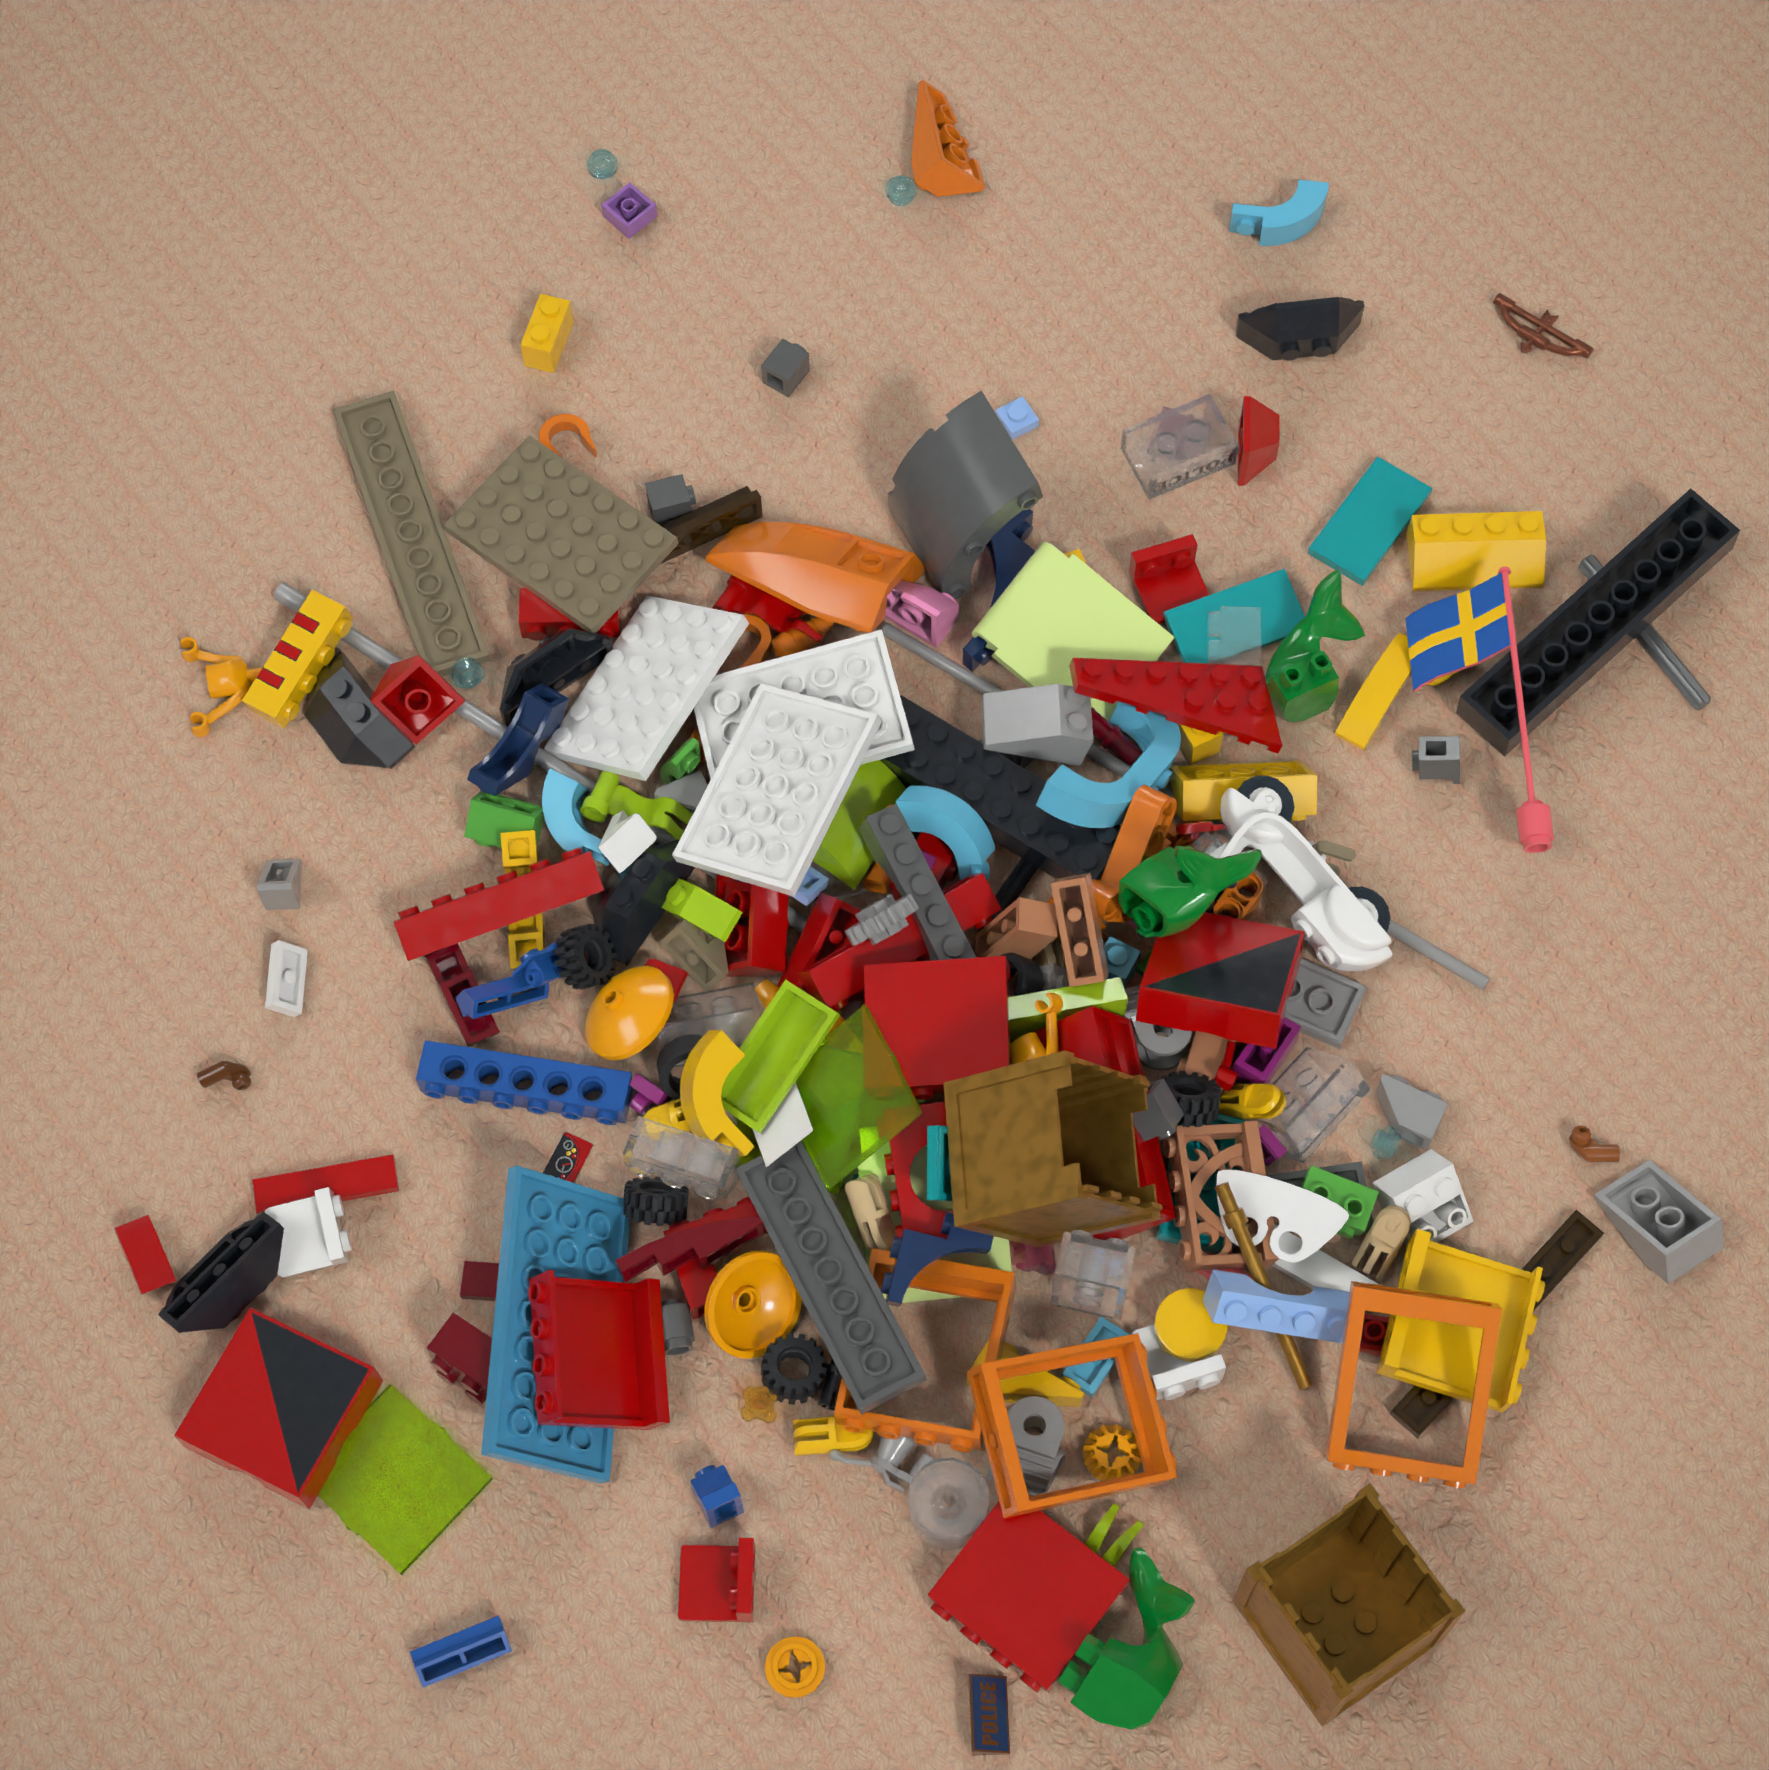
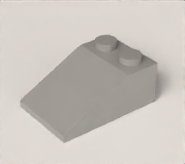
(1038, 723)
(1661, 1221)

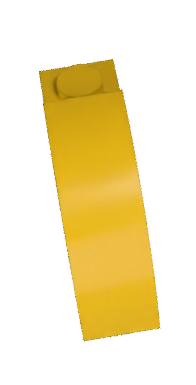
(702, 1090)

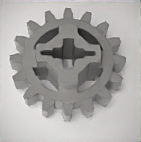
(881, 919)

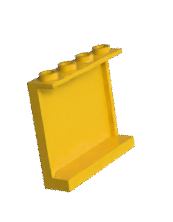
(1447, 1354)

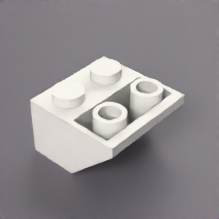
(1429, 1193)

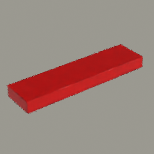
(348, 1180)

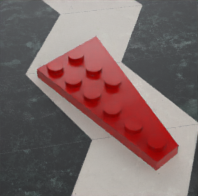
(1189, 694)

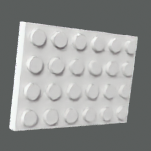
(843, 672)
(646, 687)
(777, 789)

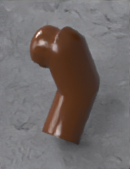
(225, 1070)

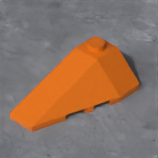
(939, 149)

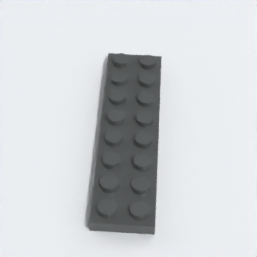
(832, 1278)

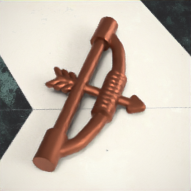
(1544, 323)

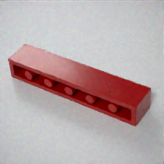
(497, 905)
(842, 972)

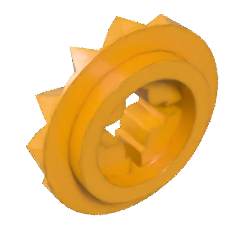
(1097, 1461)
(779, 1658)

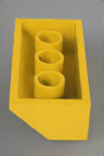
(1471, 547)
(1200, 787)

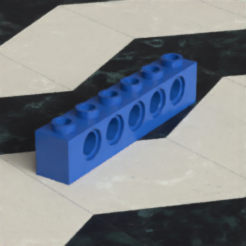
(441, 1059)

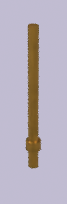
(1235, 1219)

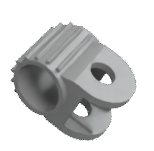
(1156, 1051)
(1039, 1454)

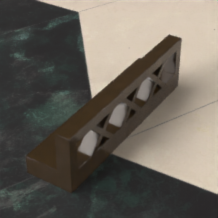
(714, 520)

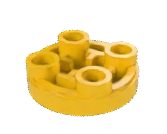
(1186, 1327)

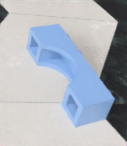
(1244, 1303)

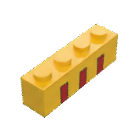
(298, 659)

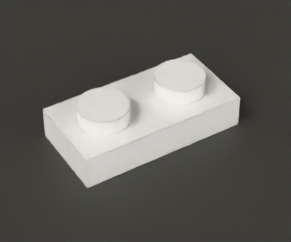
(286, 978)

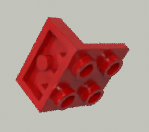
(1167, 576)
(717, 1582)

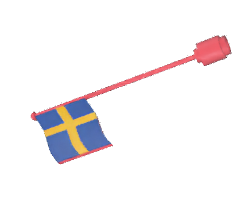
(1463, 634)

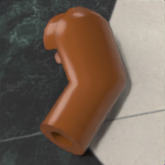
(1589, 1150)

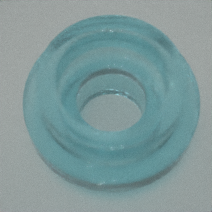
(599, 158)
(904, 196)
(467, 673)
(1385, 1142)

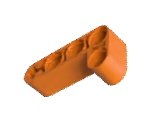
(1138, 839)
(1229, 900)

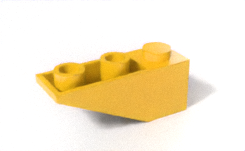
(1042, 1384)

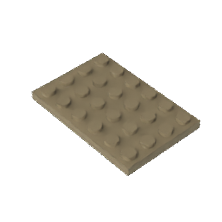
(561, 534)

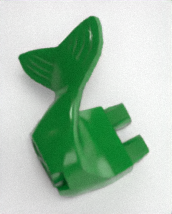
(1300, 673)
(1178, 886)
(1126, 1679)

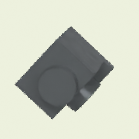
(1438, 758)

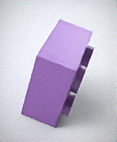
(629, 210)

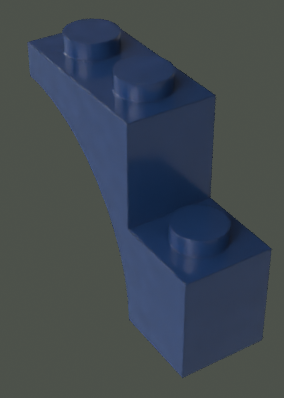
(516, 751)
(917, 1250)

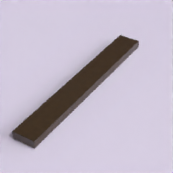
(1557, 1259)

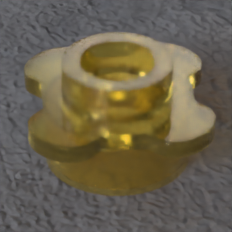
(758, 1394)

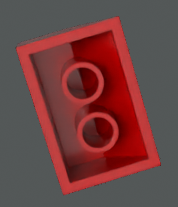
(760, 935)

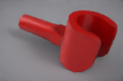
(1225, 1076)

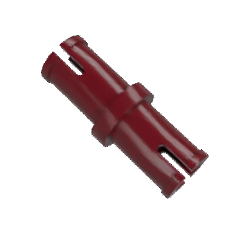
(1114, 739)

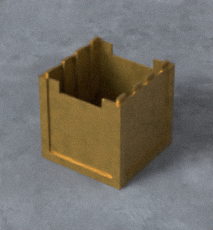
(1046, 1150)
(1346, 1606)

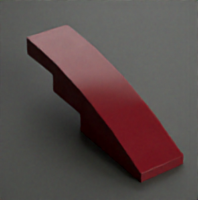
(452, 977)
(704, 1243)

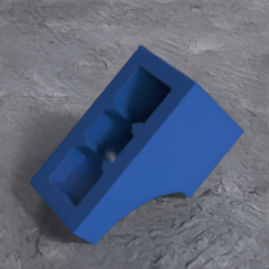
(717, 1495)

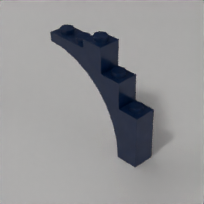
(1008, 558)

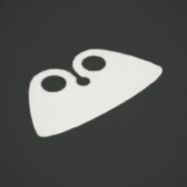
(1297, 1209)

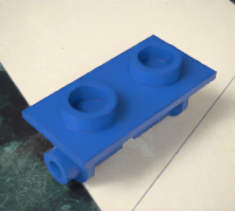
(539, 966)

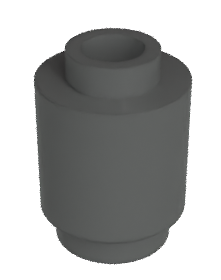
(677, 1327)

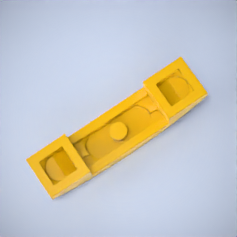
(1376, 694)
(519, 852)

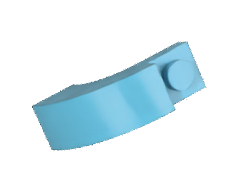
(1282, 222)
(561, 810)

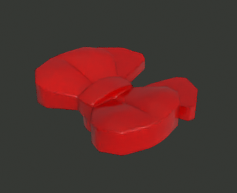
(1194, 829)

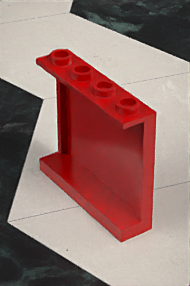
(942, 1017)
(598, 1353)
(1027, 1593)

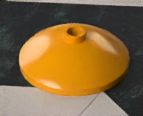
(629, 1012)
(764, 1313)

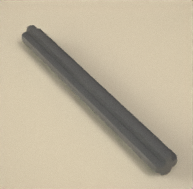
(1661, 652)

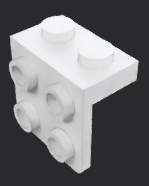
(311, 1233)
(1176, 1376)

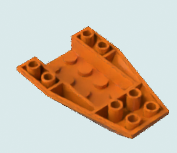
(818, 569)

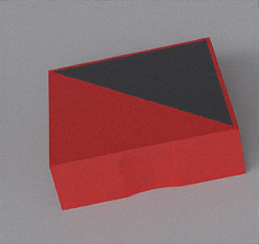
(1222, 979)
(279, 1407)

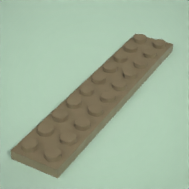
(410, 533)

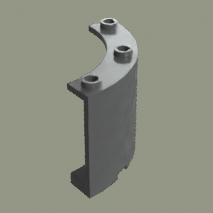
(960, 492)

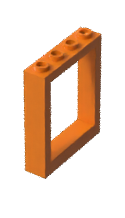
(950, 1279)
(1421, 1306)
(1142, 1406)

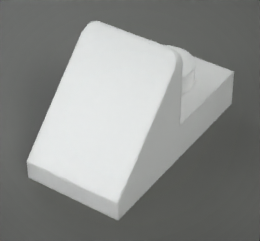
(626, 840)

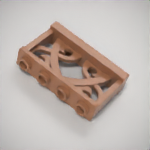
(1246, 1156)

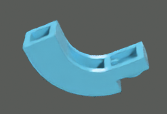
(953, 822)

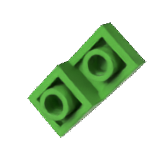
(681, 762)

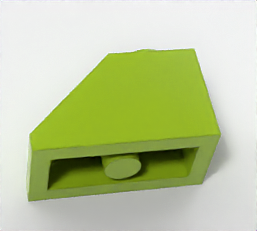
(701, 910)

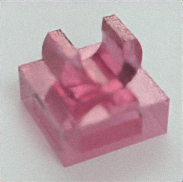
(1037, 1258)

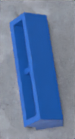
(501, 989)
(460, 1651)

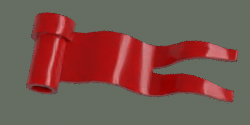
(748, 599)

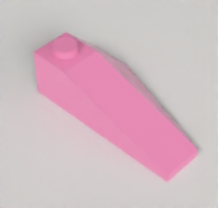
(922, 611)

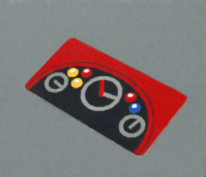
(568, 1157)

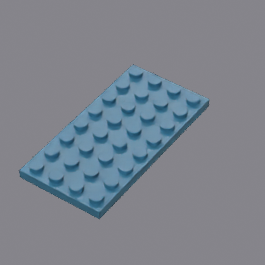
(579, 1237)

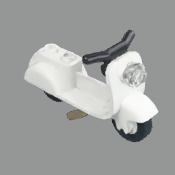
(1338, 921)

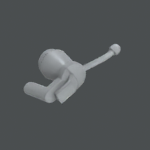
(888, 1458)

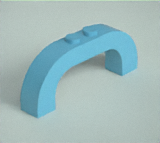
(1106, 804)

